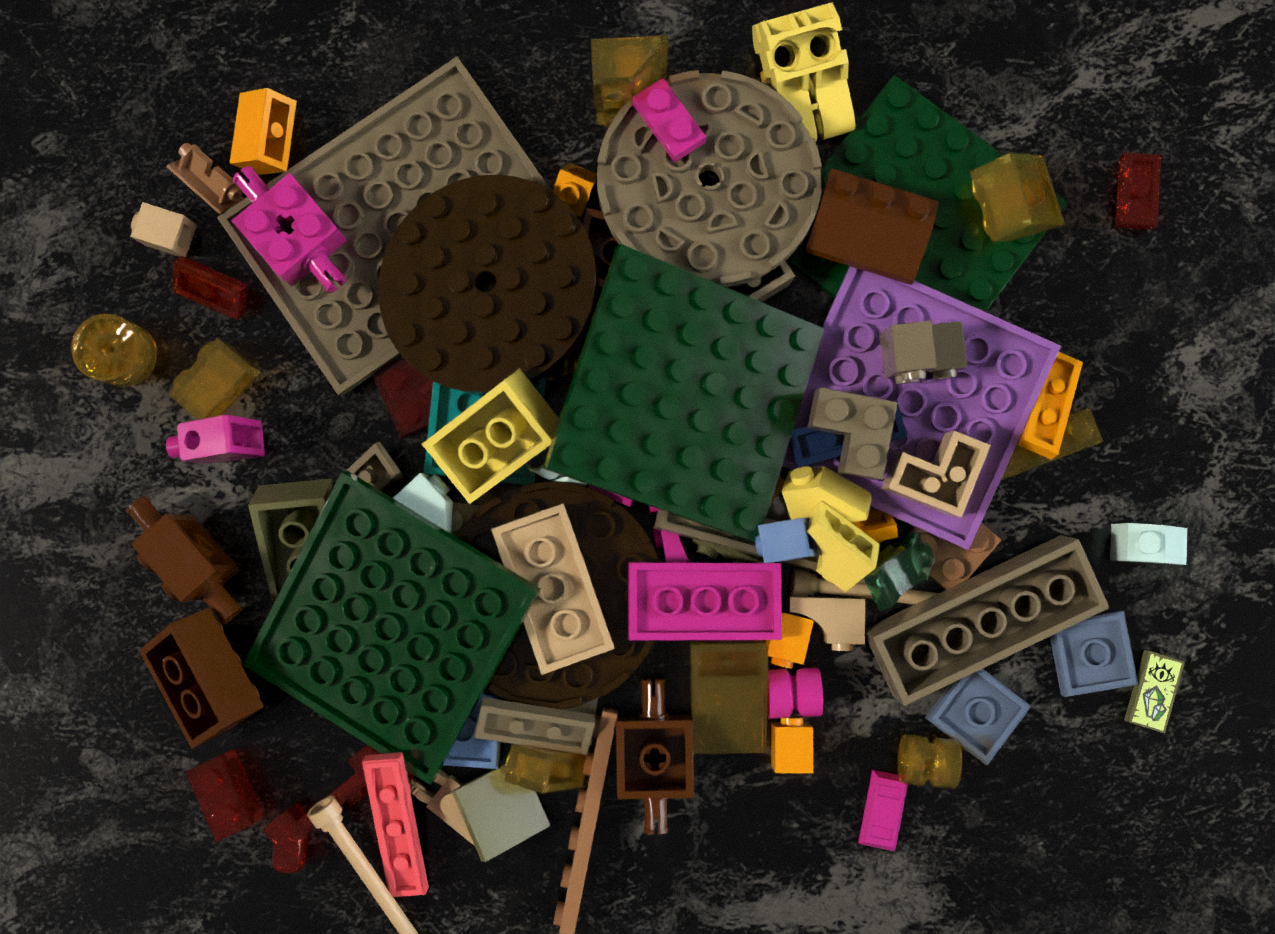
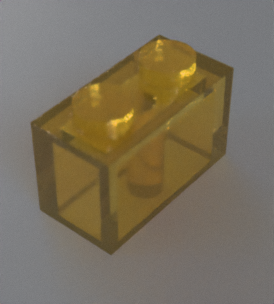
(213, 380)

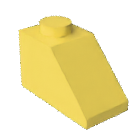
(808, 486)

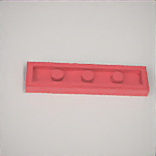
(395, 824)

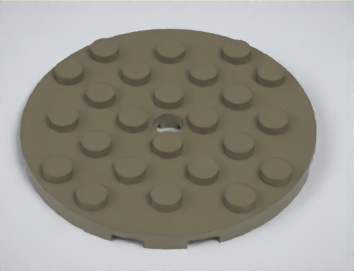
(721, 230)

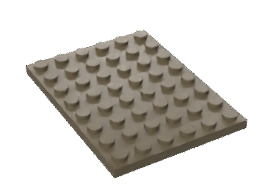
(367, 187)

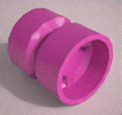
(797, 692)

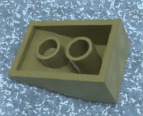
(282, 522)

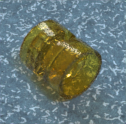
(942, 759)

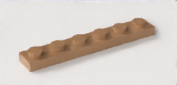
(582, 836)

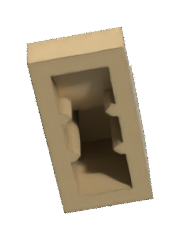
(838, 618)

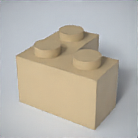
(945, 482)

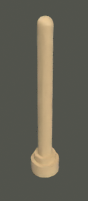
(806, 583)
(328, 817)

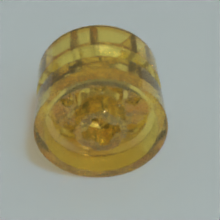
(113, 350)

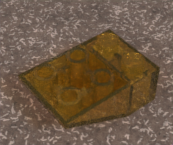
(729, 696)

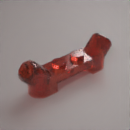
(292, 828)

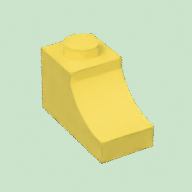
(844, 549)

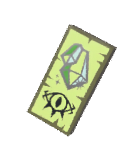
(1156, 690)

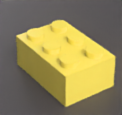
(493, 436)

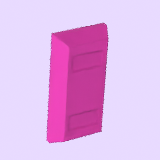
(883, 811)

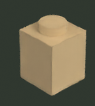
(163, 229)

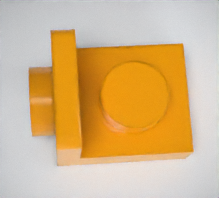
(575, 187)

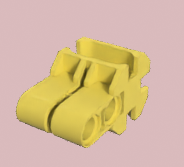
(810, 83)

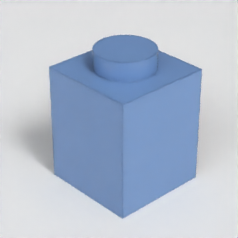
(785, 541)

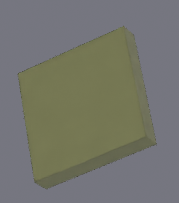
(499, 812)

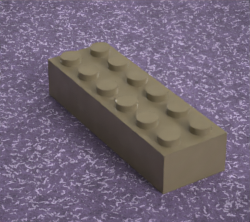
(985, 618)

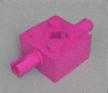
(271, 216)

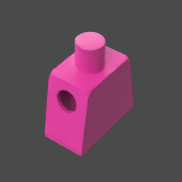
(217, 440)

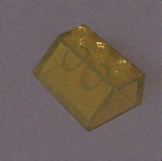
(624, 69)

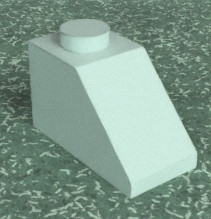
(429, 499)
(1148, 543)

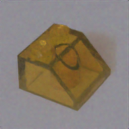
(1016, 197)

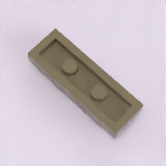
(534, 726)

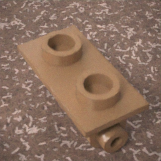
(211, 185)

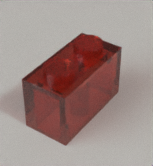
(225, 795)

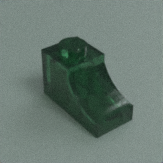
(899, 568)

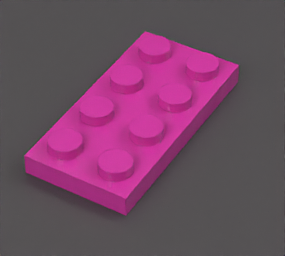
(704, 601)

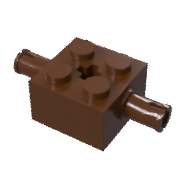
(184, 558)
(672, 774)

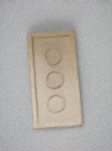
(566, 615)

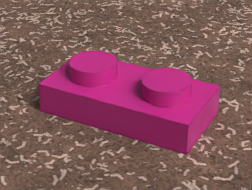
(668, 120)

